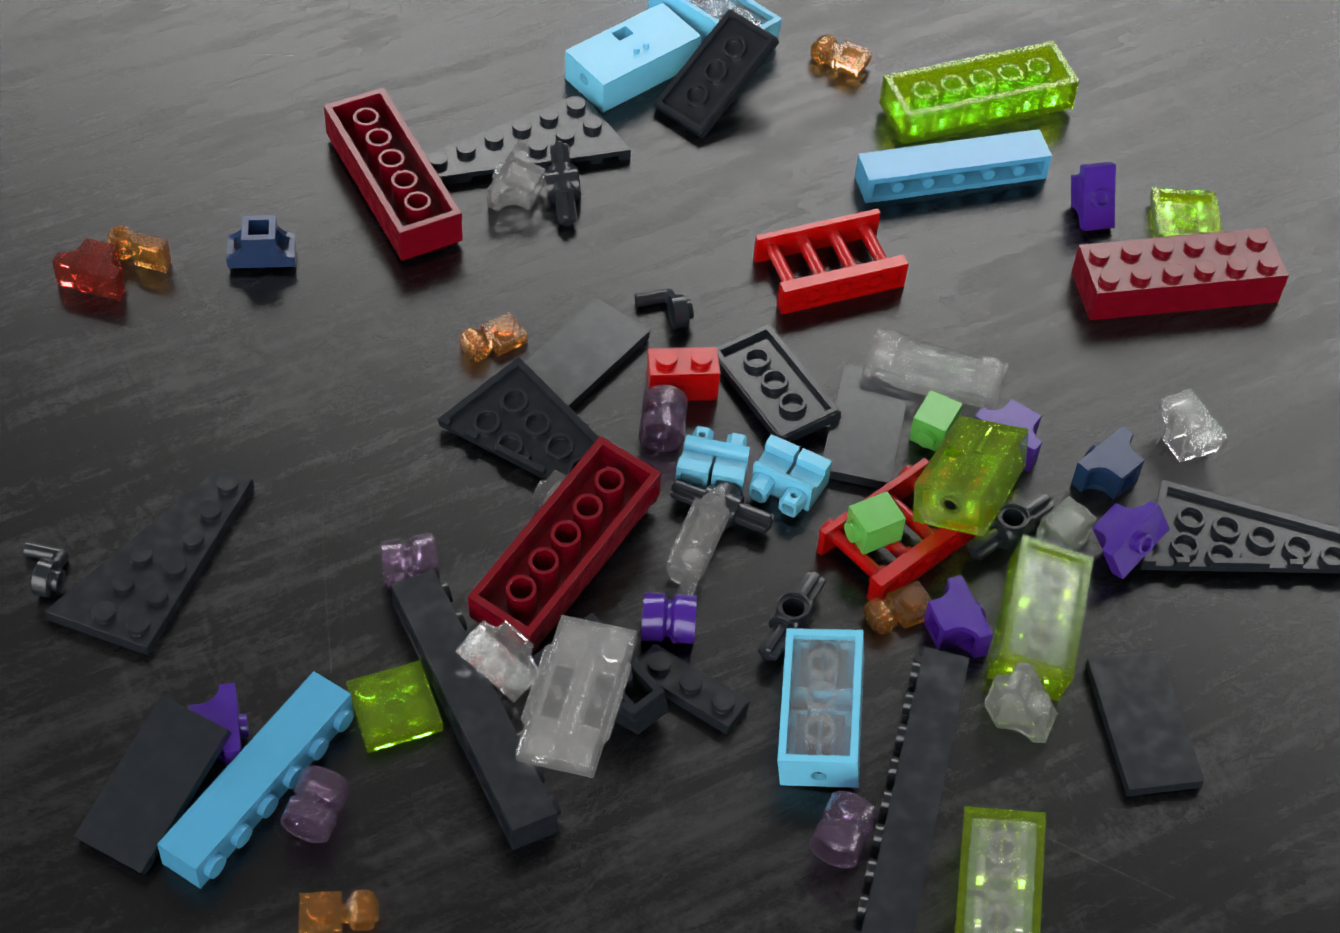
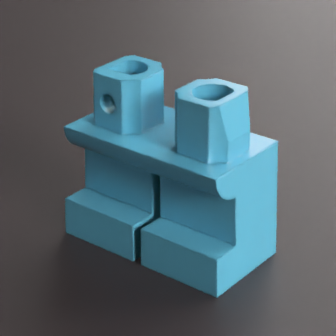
(705, 456)
(789, 476)

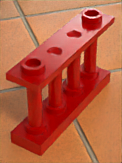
(834, 285)
(909, 561)

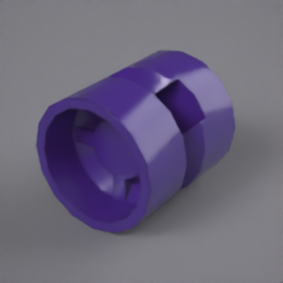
(668, 618)

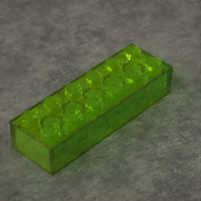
(978, 92)

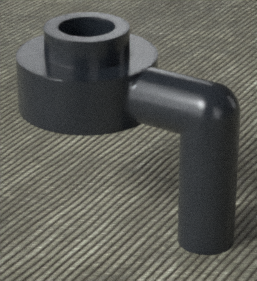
(679, 309)
(48, 572)

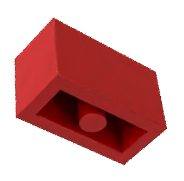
(689, 369)

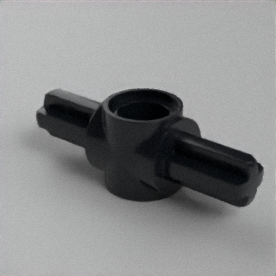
(563, 183)
(740, 512)
(1010, 525)
(795, 603)

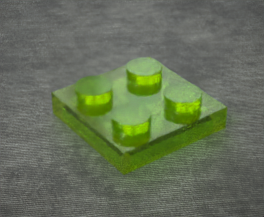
(1184, 212)
(394, 706)

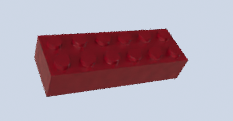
(393, 173)
(1179, 273)
(566, 542)

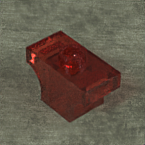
(91, 269)

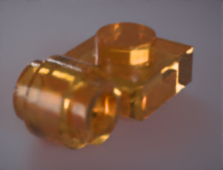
(846, 58)
(147, 250)
(499, 334)
(902, 605)
(326, 912)

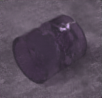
(663, 418)
(408, 559)
(315, 806)
(843, 830)

